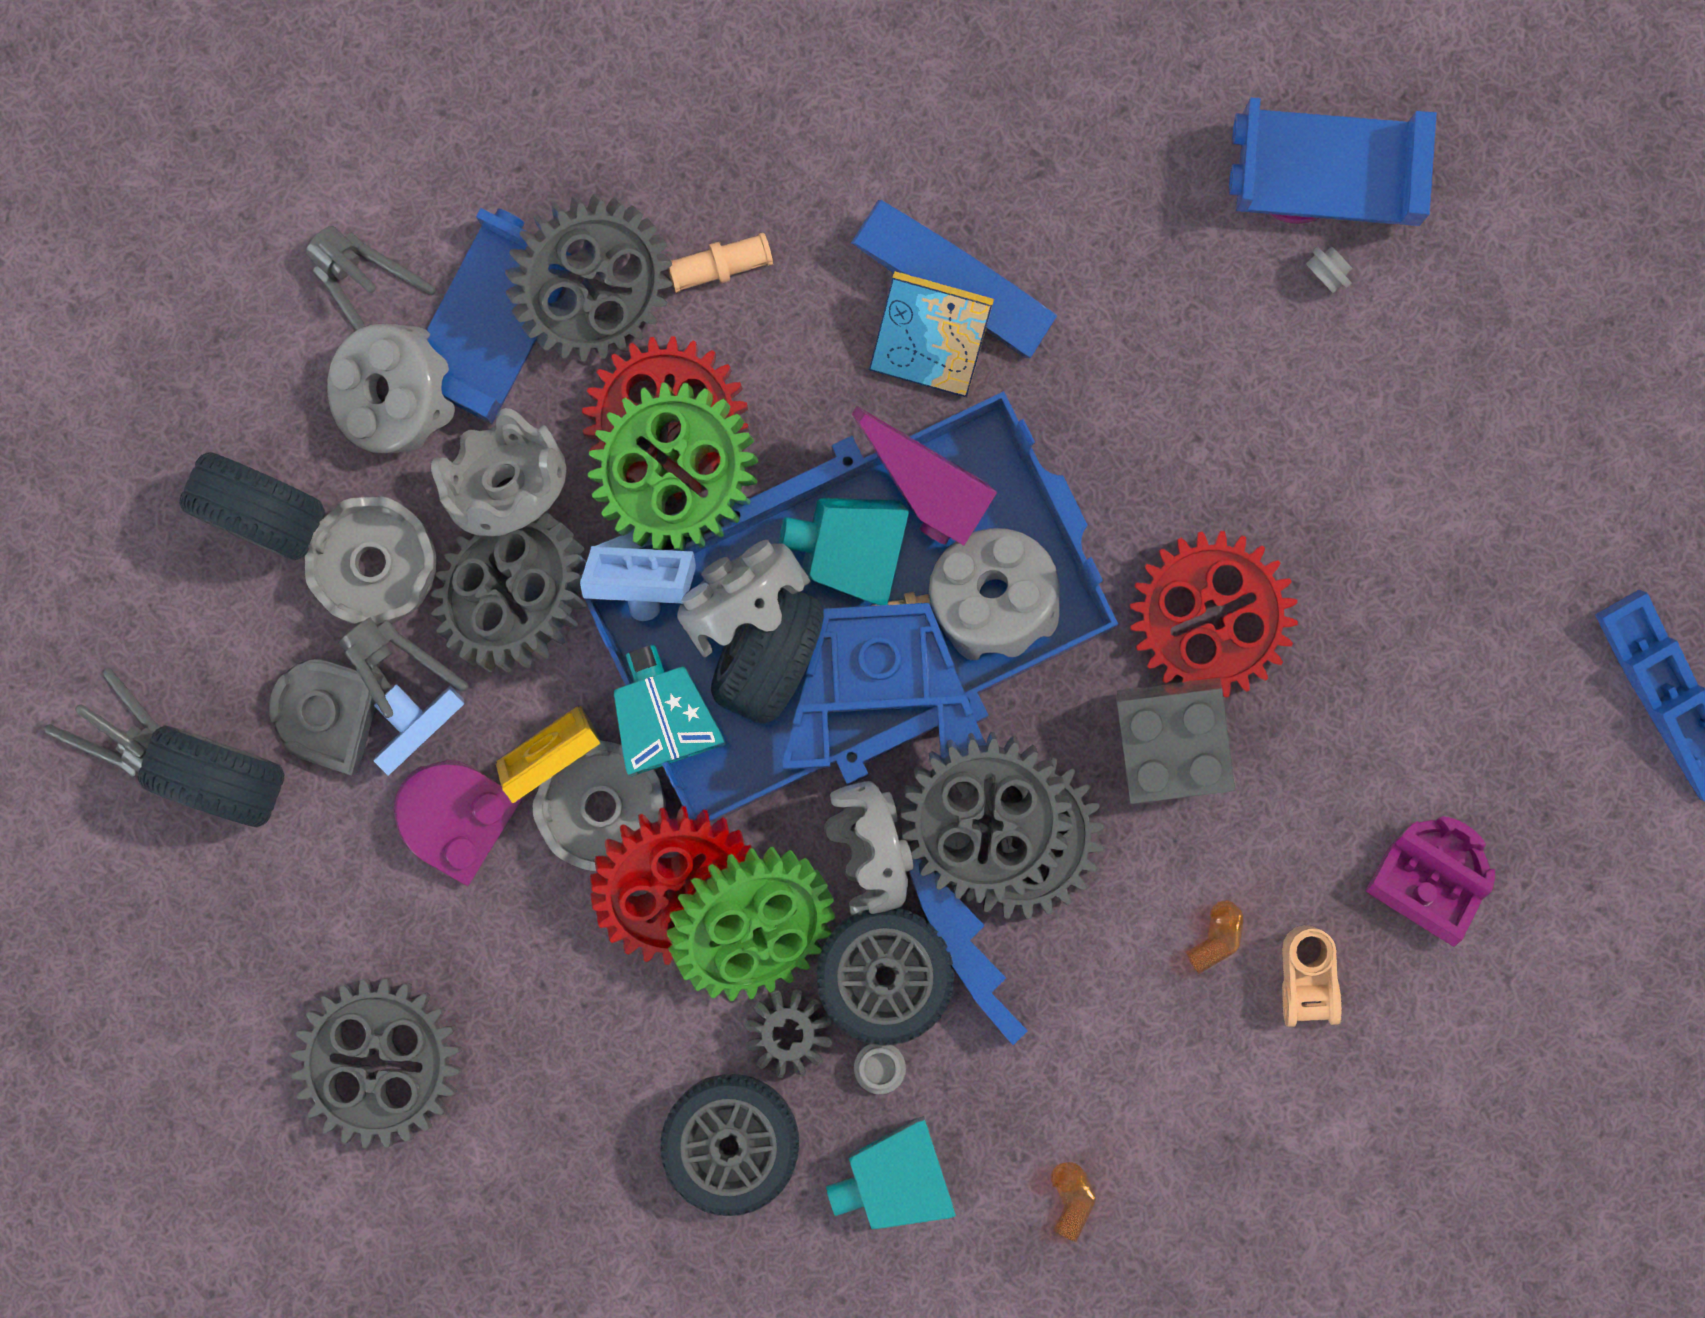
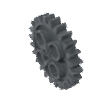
(606, 236)
(478, 602)
(1032, 819)
(1069, 863)
(372, 1109)

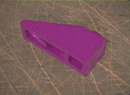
(936, 489)

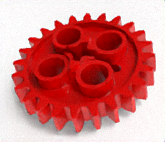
(655, 367)
(1194, 571)
(639, 866)

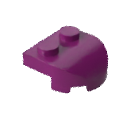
(451, 816)
(1435, 876)

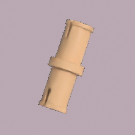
(720, 262)

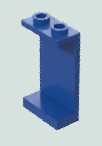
(1333, 166)
(476, 322)

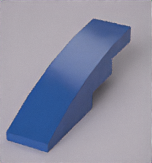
(917, 251)
(1660, 680)
(957, 928)

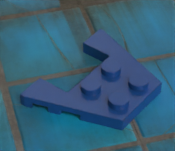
(877, 663)

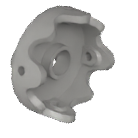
(414, 380)
(489, 457)
(345, 535)
(730, 593)
(1000, 623)
(563, 799)
(877, 854)

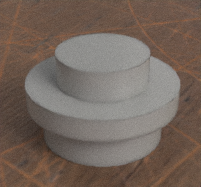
(1330, 268)
(879, 1068)

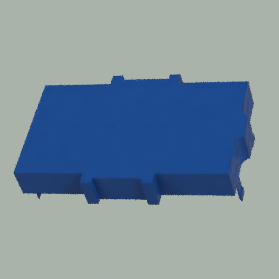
(1028, 500)

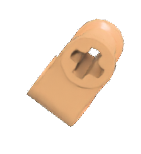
(1310, 981)

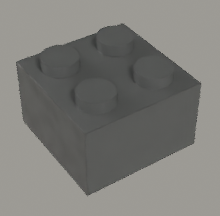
(1175, 740)

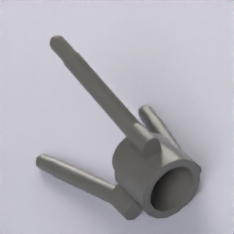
(338, 257)
(368, 648)
(130, 745)

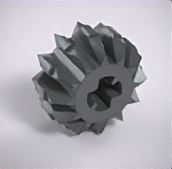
(799, 1047)

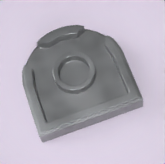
(324, 713)

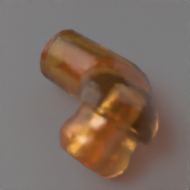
(1222, 939)
(1076, 1196)

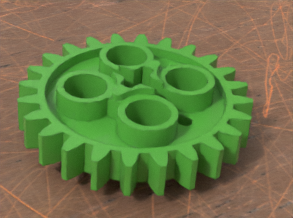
(701, 433)
(750, 923)

